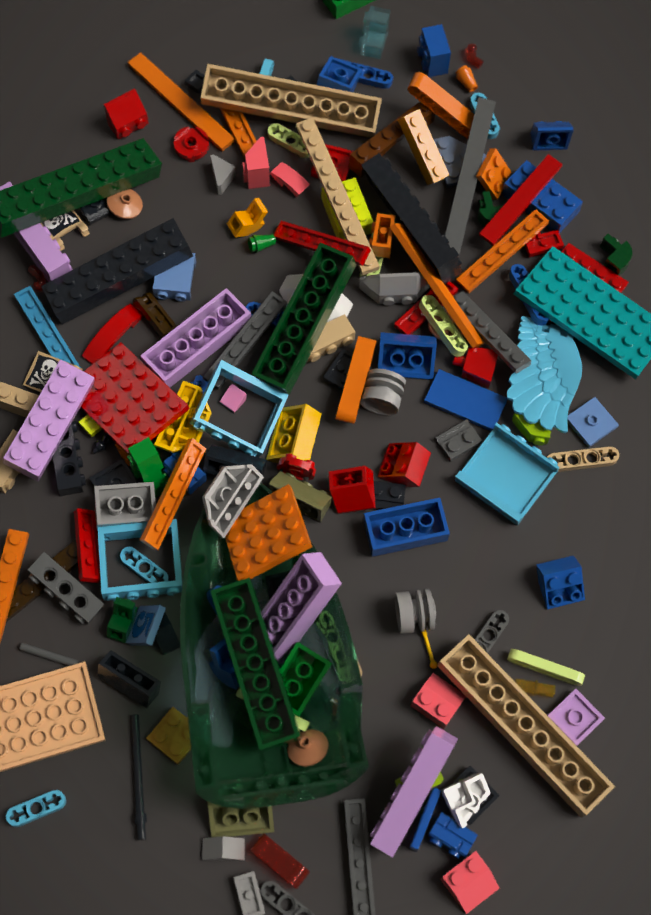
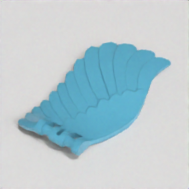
(550, 382)

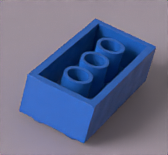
(552, 202)
(406, 527)

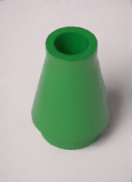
(260, 242)

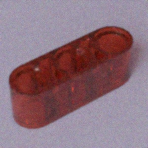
(280, 861)

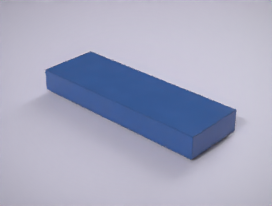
(424, 821)

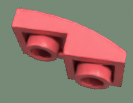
(292, 179)

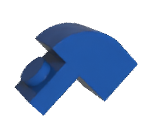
(222, 665)

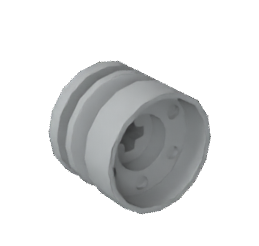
(383, 392)
(415, 611)

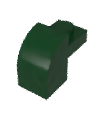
(486, 209)
(619, 254)
(122, 619)

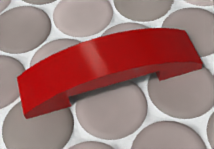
(112, 332)

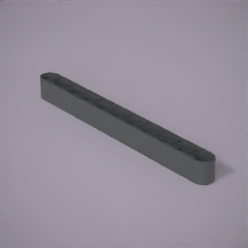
(469, 170)

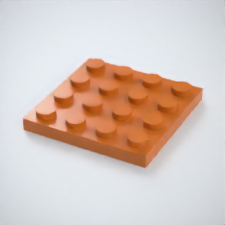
(267, 534)

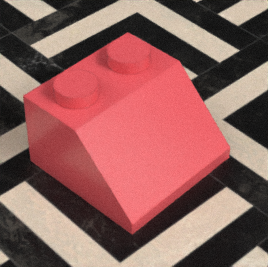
(256, 166)
(438, 700)
(470, 882)

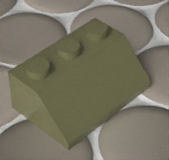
(310, 500)
(239, 822)

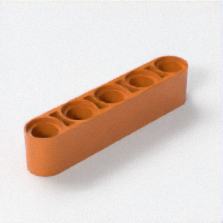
(441, 103)
(356, 380)

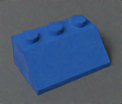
(408, 354)

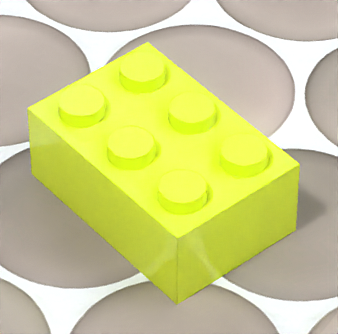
(358, 203)

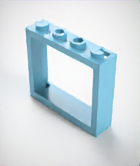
(252, 384)
(133, 592)

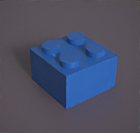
(434, 50)

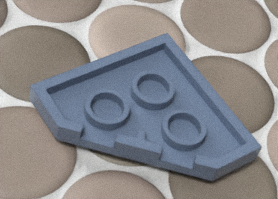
(452, 154)

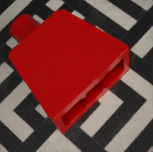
(477, 365)

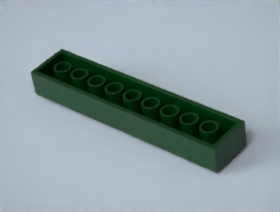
(76, 185)

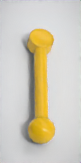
(433, 664)

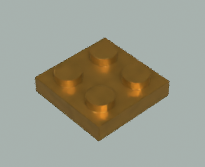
(172, 736)

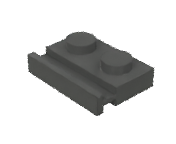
(458, 440)

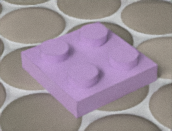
(576, 717)

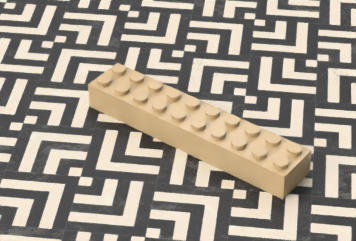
(290, 100)
(525, 726)

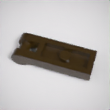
(154, 314)

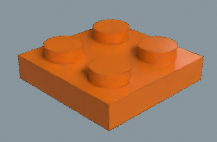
(493, 173)

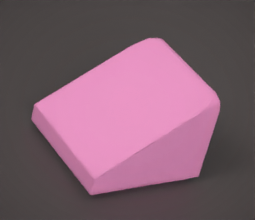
(233, 398)

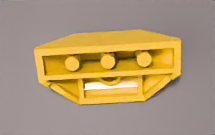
(177, 434)

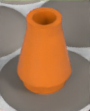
(466, 78)

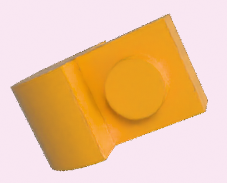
(249, 221)

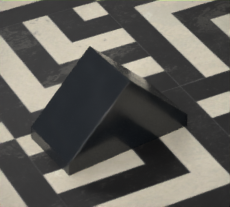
(166, 636)

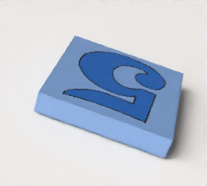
(145, 625)

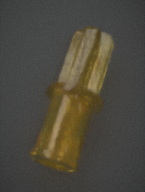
(536, 688)

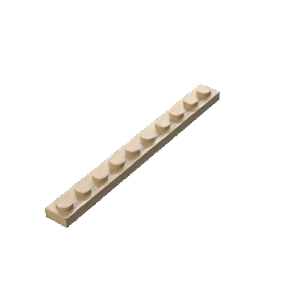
(335, 190)

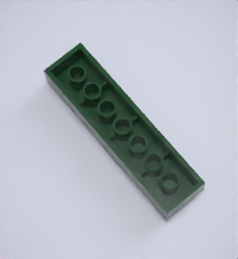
(304, 318)
(255, 665)

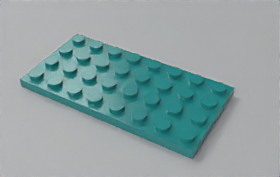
(589, 311)

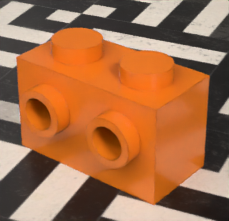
(383, 235)

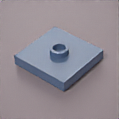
(592, 422)

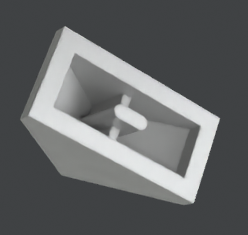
(223, 173)
(223, 849)

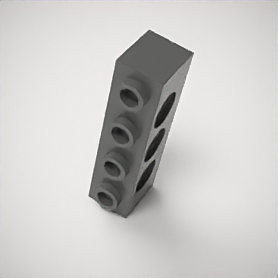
(47, 564)

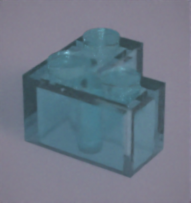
(375, 32)

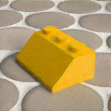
(294, 433)

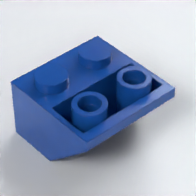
(561, 582)

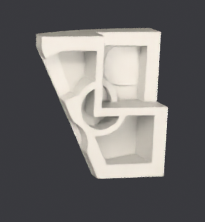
(465, 797)

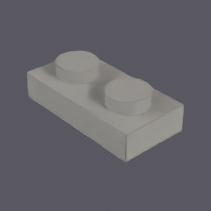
(249, 894)

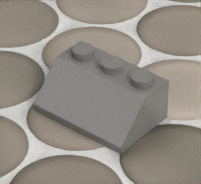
(124, 503)

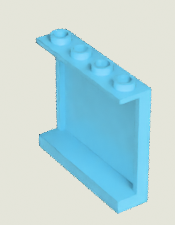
(507, 473)

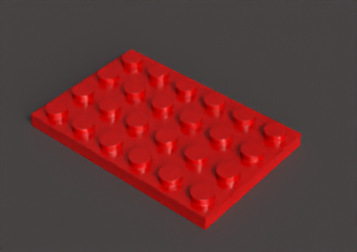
(130, 399)

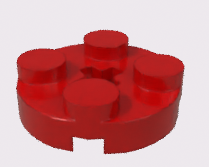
(193, 152)
(297, 467)

